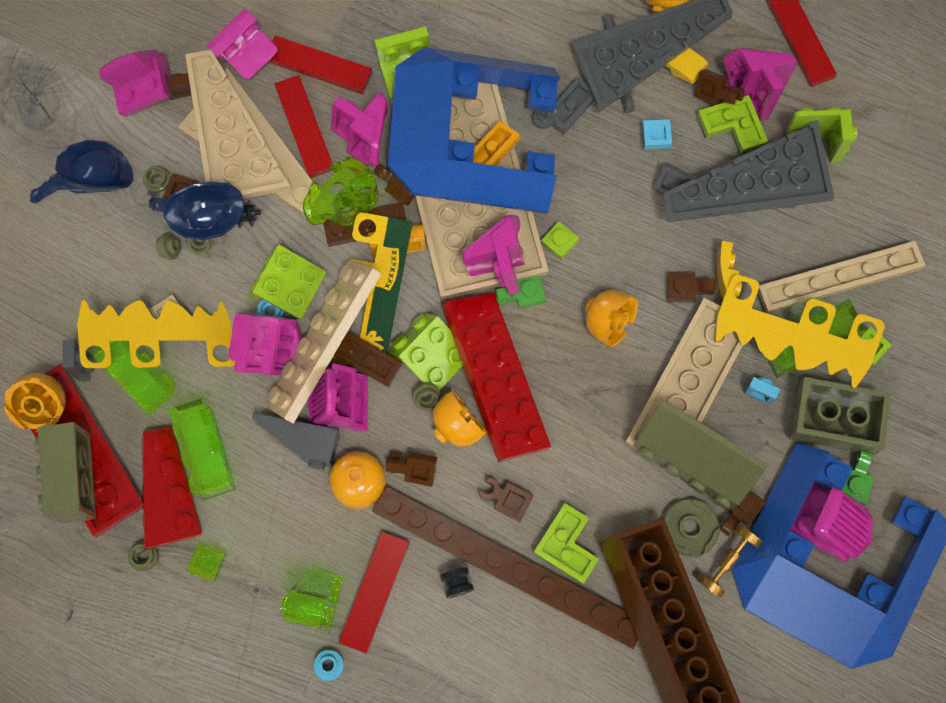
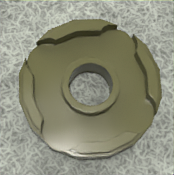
(707, 525)

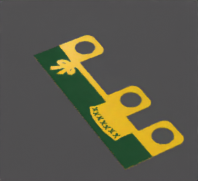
(392, 239)

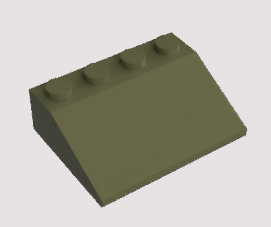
(699, 456)

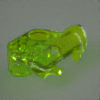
(323, 205)

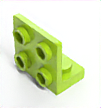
(396, 49)
(287, 282)

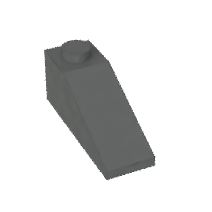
(309, 442)

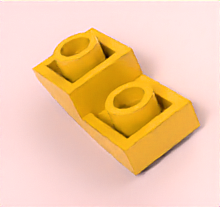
(687, 66)
(724, 266)

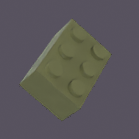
(840, 416)
(65, 473)

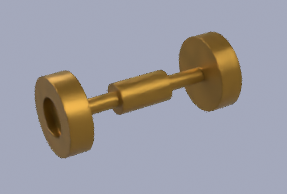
(729, 560)

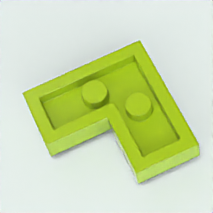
(739, 119)
(559, 545)

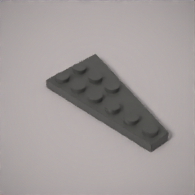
(633, 51)
(767, 178)

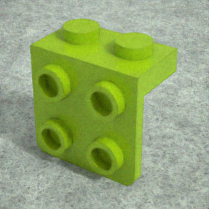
(833, 124)
(428, 350)

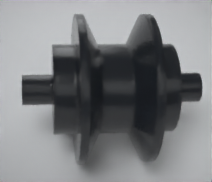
(249, 214)

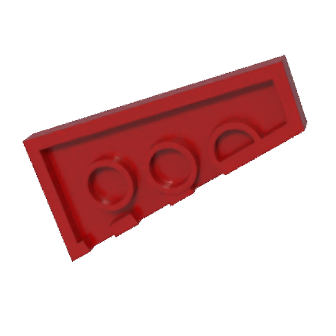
(166, 497)

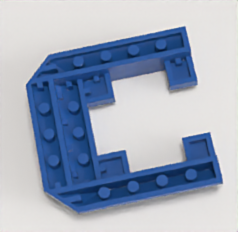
(444, 168)
(813, 610)

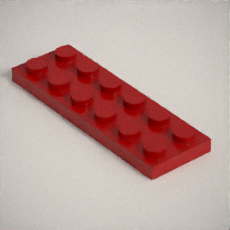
(496, 377)
(113, 489)

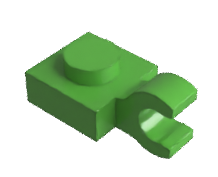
(530, 293)
(859, 483)

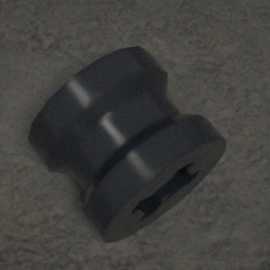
(456, 582)

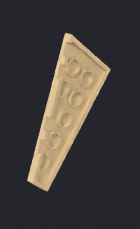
(226, 133)
(291, 169)

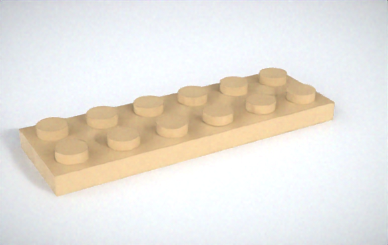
(322, 340)
(694, 370)

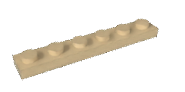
(841, 277)

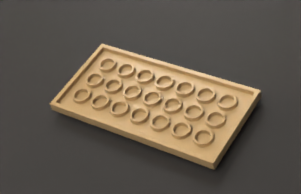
(456, 225)

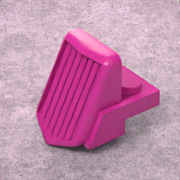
(243, 45)
(760, 75)
(137, 80)
(360, 128)
(498, 252)
(263, 343)
(340, 399)
(834, 523)

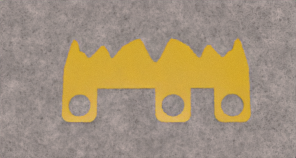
(140, 329)
(809, 340)

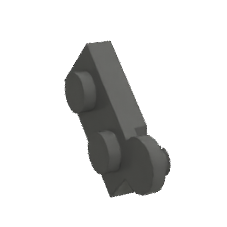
(569, 108)

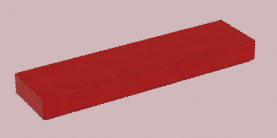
(802, 41)
(321, 65)
(304, 126)
(374, 592)

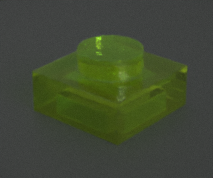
(206, 563)

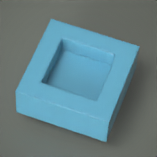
(657, 134)
(762, 390)

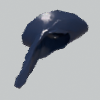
(87, 168)
(201, 209)

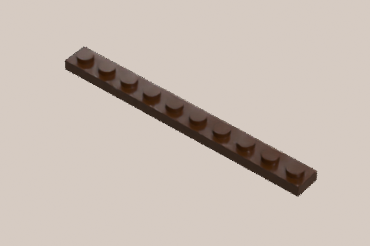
(507, 566)

